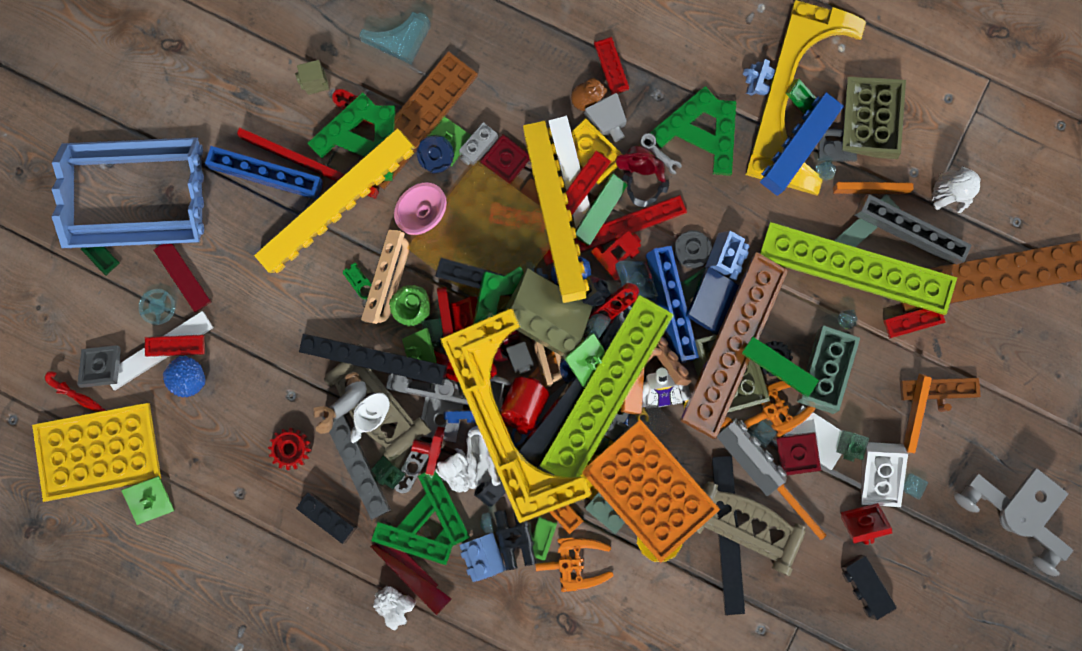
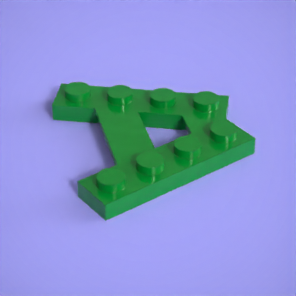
(339, 129)
(719, 145)
(490, 291)
(405, 537)

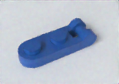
(454, 416)

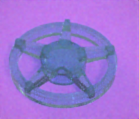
(157, 307)

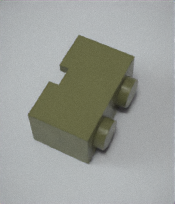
(312, 77)

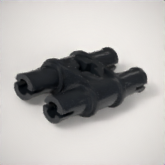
(508, 547)

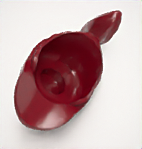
(642, 162)

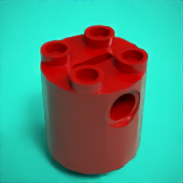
(523, 404)

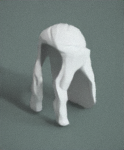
(956, 187)
(480, 462)

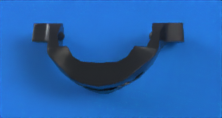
(643, 203)

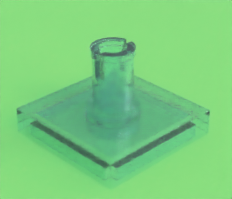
(639, 275)

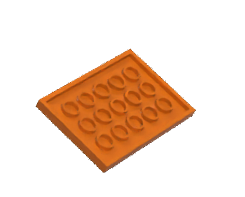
(650, 491)

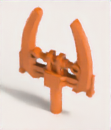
(771, 412)
(567, 564)

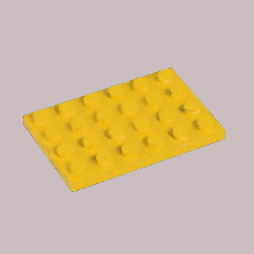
(96, 452)

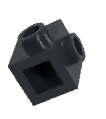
(597, 292)

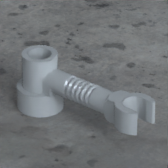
(659, 154)

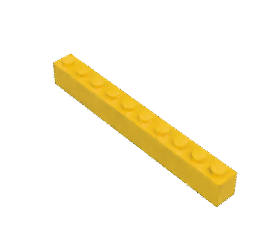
(335, 201)
(554, 212)

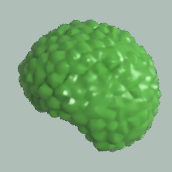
(410, 305)

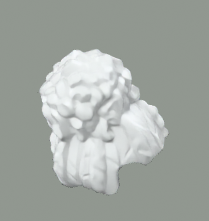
(455, 471)
(392, 606)

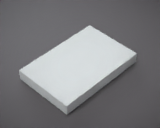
(826, 435)

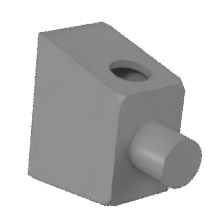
(607, 117)

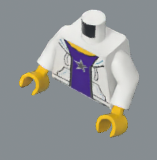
(662, 391)

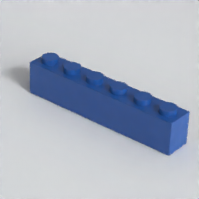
(801, 144)
(264, 173)
(671, 298)

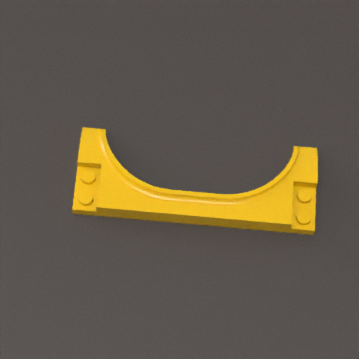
(805, 28)
(527, 487)

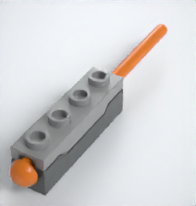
(760, 466)

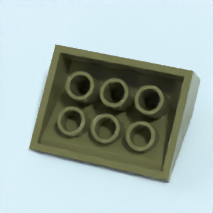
(874, 117)
(545, 316)
(752, 386)

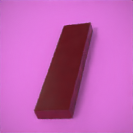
(182, 276)

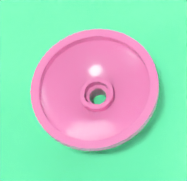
(420, 208)

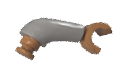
(354, 394)

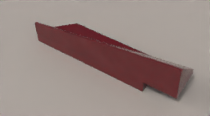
(414, 576)

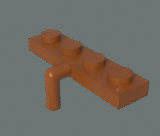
(944, 389)

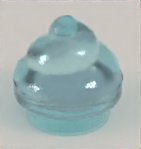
(826, 170)
(847, 319)

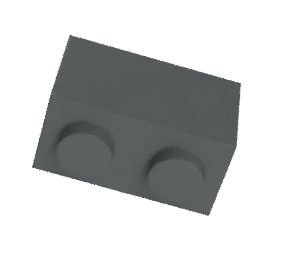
(520, 358)

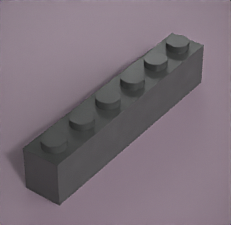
(912, 230)
(358, 468)

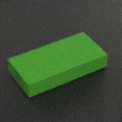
(542, 537)

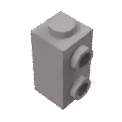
(478, 144)

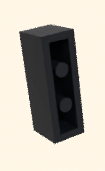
(326, 517)
(868, 588)

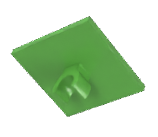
(454, 134)
(419, 346)
(585, 359)
(147, 500)

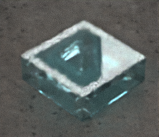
(764, 433)
(914, 486)
(486, 523)

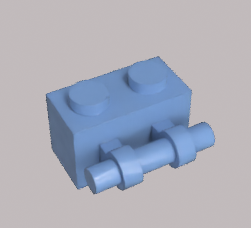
(728, 254)
(482, 557)

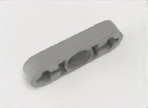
(410, 483)

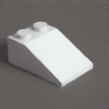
(883, 474)

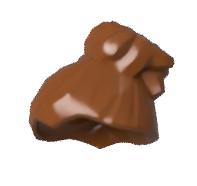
(587, 94)

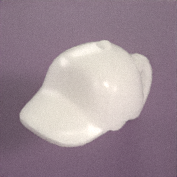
(369, 414)

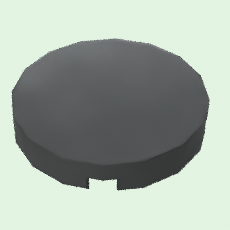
(692, 249)

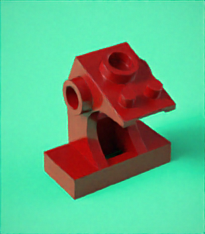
(629, 243)

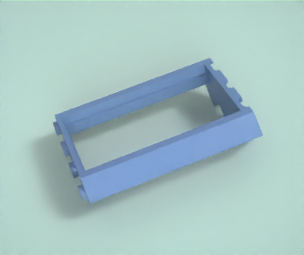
(126, 152)

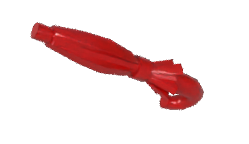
(63, 388)

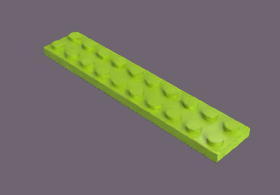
(859, 268)
(607, 389)

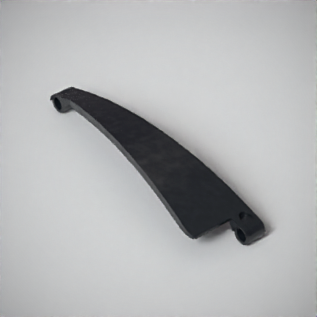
(544, 434)

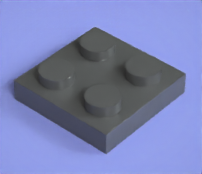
(99, 366)

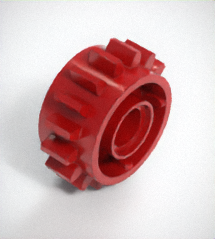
(279, 449)

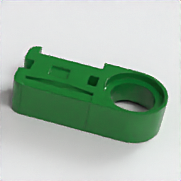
(356, 279)

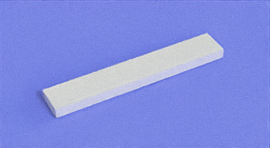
(568, 160)
(139, 363)

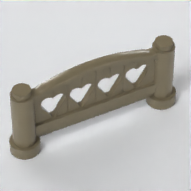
(406, 428)
(782, 551)

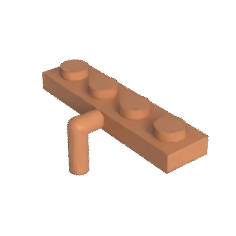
(670, 362)

